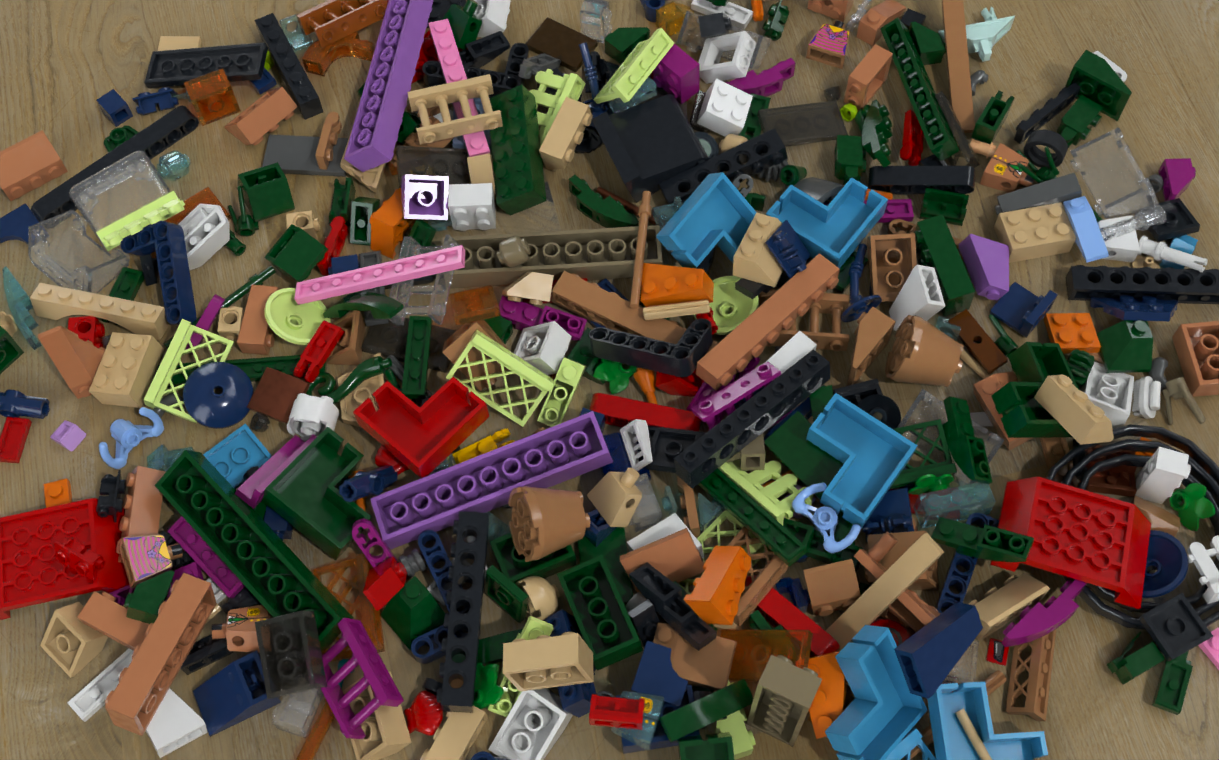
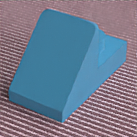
(1182, 243)

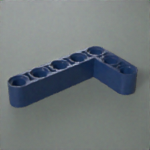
(173, 266)
(441, 577)
(961, 579)

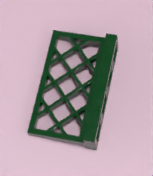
(908, 476)

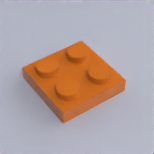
(1072, 331)

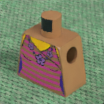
(829, 45)
(147, 557)

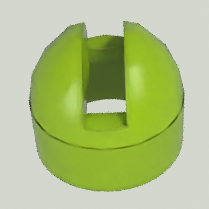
(845, 109)

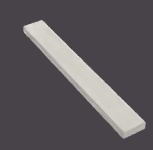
(94, 695)

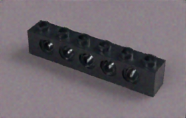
(728, 161)

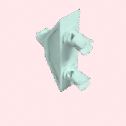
(986, 34)

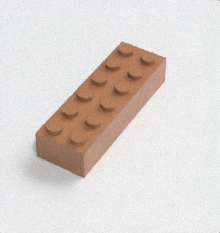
(161, 654)

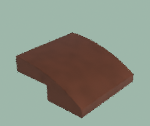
(277, 394)
(1115, 480)

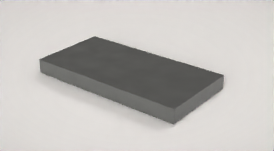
(298, 156)

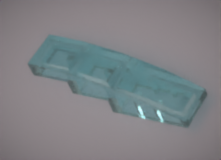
(19, 306)

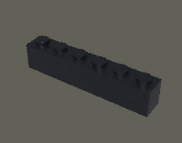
(289, 66)

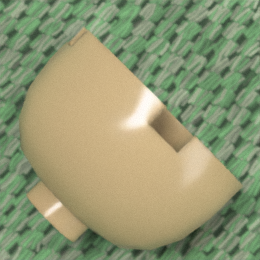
(542, 596)

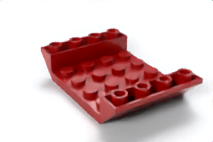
(1079, 535)
(28, 558)

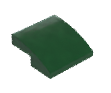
(583, 354)

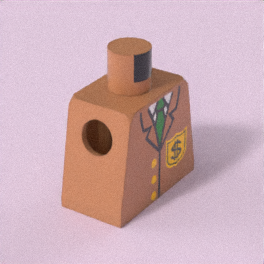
(1003, 171)
(240, 628)

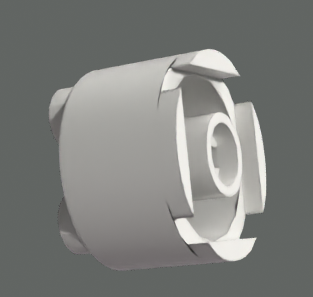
(312, 416)

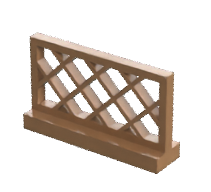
(765, 578)

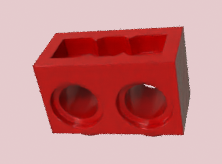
(95, 329)

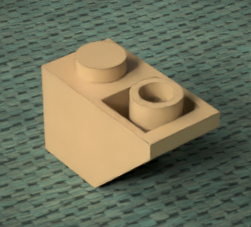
(530, 286)

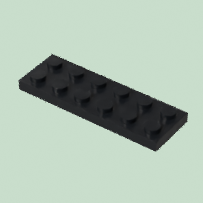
(181, 65)

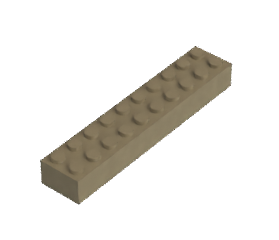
(585, 252)

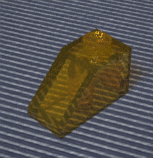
(671, 17)

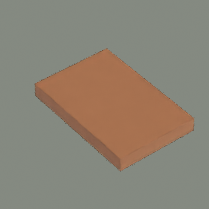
(672, 556)

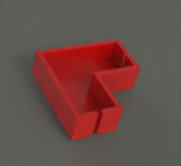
(422, 434)

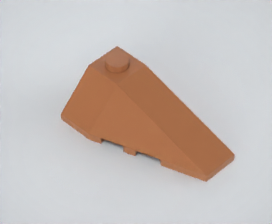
(73, 357)

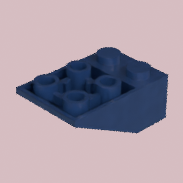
(234, 694)

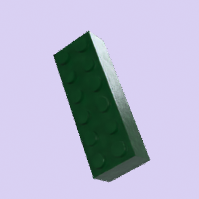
(516, 152)

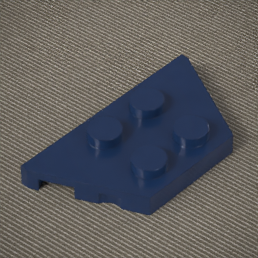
(1137, 309)

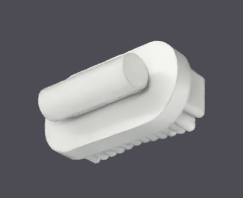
(1146, 397)

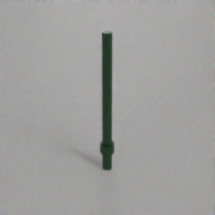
(235, 296)

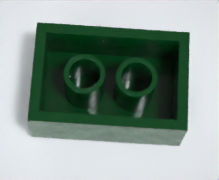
(516, 568)

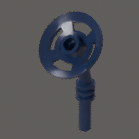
(596, 109)
(858, 304)

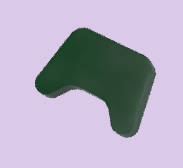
(119, 136)

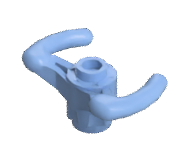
(128, 436)
(824, 519)

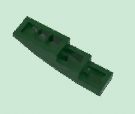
(814, 542)

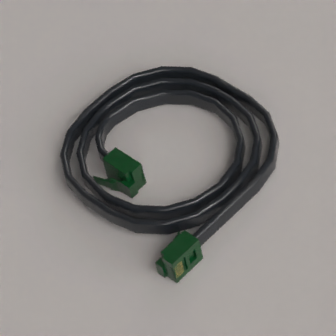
(1202, 471)

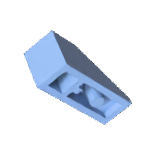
(1086, 229)

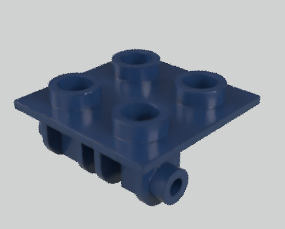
(788, 249)
(891, 514)

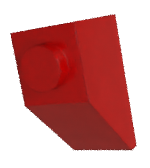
(679, 385)
(384, 582)

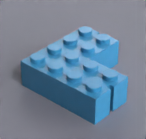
(709, 217)
(832, 228)
(869, 453)
(882, 701)
(952, 741)

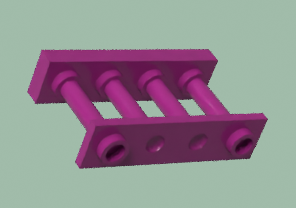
(741, 388)
(374, 674)

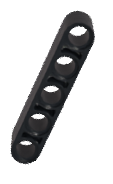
(918, 178)

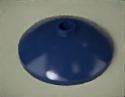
(221, 409)
(1169, 559)

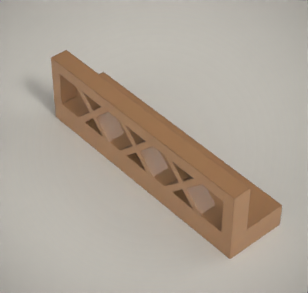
(1038, 680)

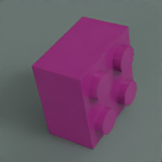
(677, 74)

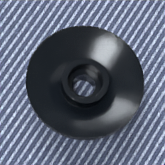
(886, 406)

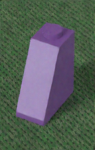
(987, 265)

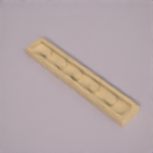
(885, 589)

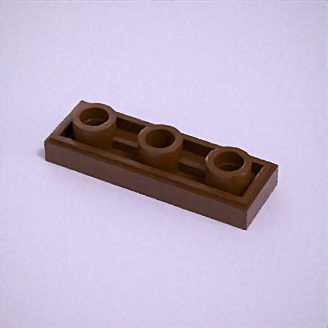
(986, 352)

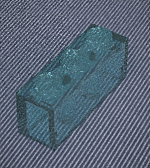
(954, 503)

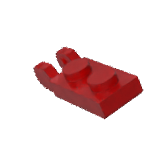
(912, 139)
(334, 243)
(318, 351)

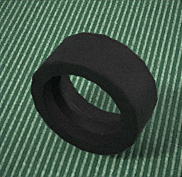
(1046, 138)

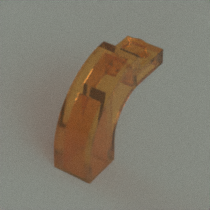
(318, 59)

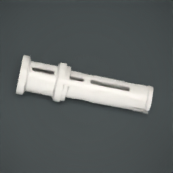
(1161, 251)

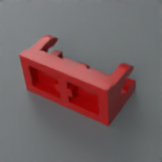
(616, 712)

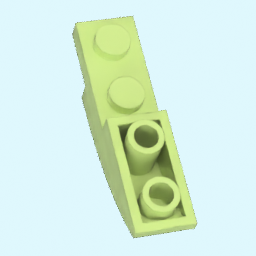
(533, 628)

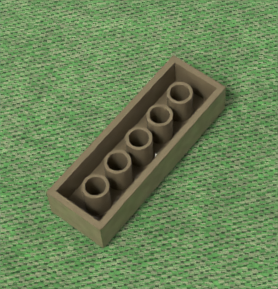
(783, 699)

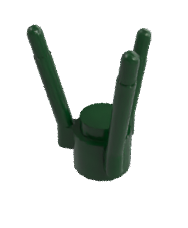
(1044, 173)
(245, 224)
(1004, 342)

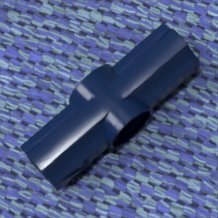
(18, 404)
(368, 483)

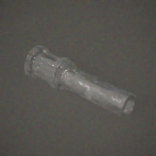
(1140, 221)

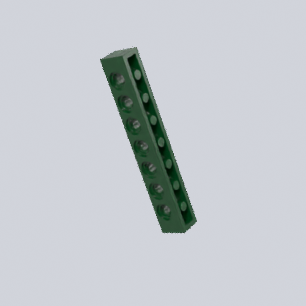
(919, 90)

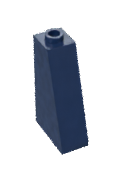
(937, 647)

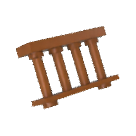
(340, 18)

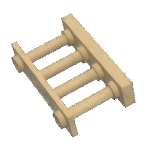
(450, 93)

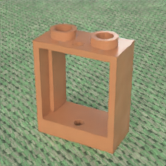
(868, 77)

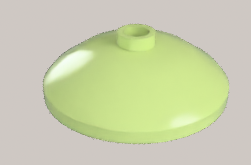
(727, 300)
(293, 321)

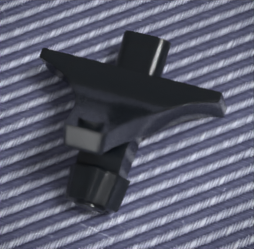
(150, 269)

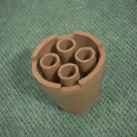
(923, 354)
(546, 520)

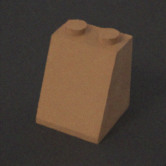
(458, 341)
(927, 581)

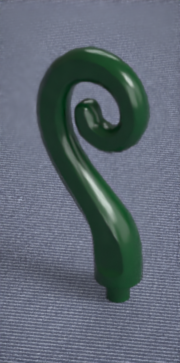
(365, 370)

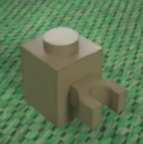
(752, 456)

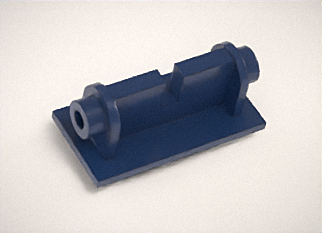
(147, 101)

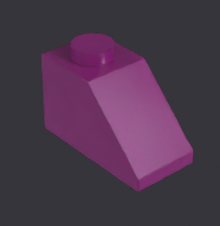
(1176, 176)

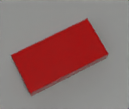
(13, 439)

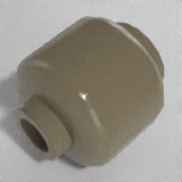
(513, 251)

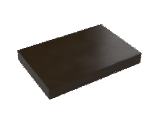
(560, 43)

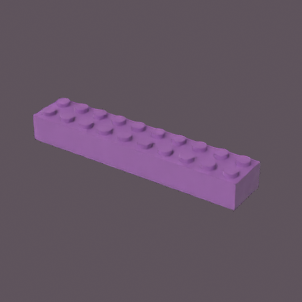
(387, 84)
(489, 479)

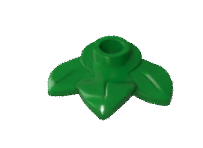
(614, 373)
(931, 483)
(1194, 505)
(486, 690)

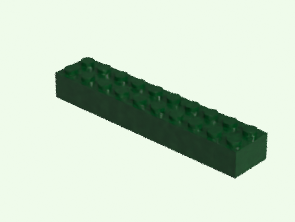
(248, 544)

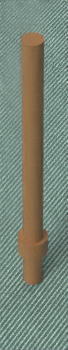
(644, 213)

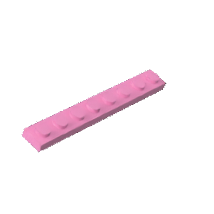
(454, 71)
(380, 274)

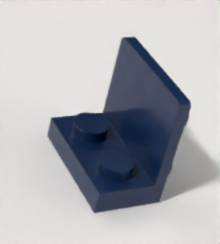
(1022, 308)

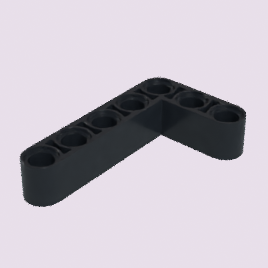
(500, 81)
(654, 354)

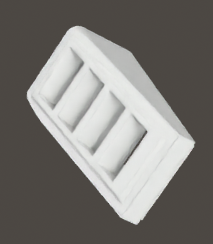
(631, 433)

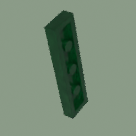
(417, 357)

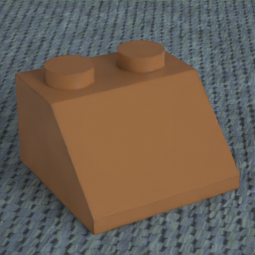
(832, 587)

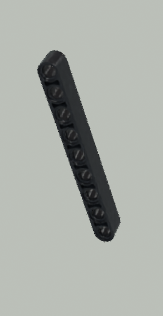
(151, 140)

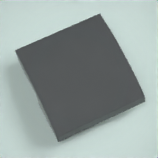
(819, 188)

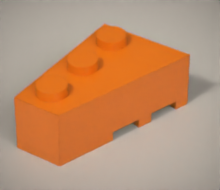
(389, 225)
(674, 285)
(720, 586)
(831, 694)

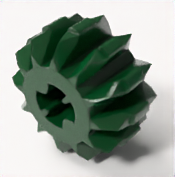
(1080, 364)

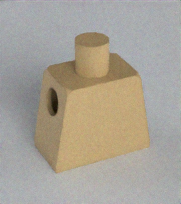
(616, 497)

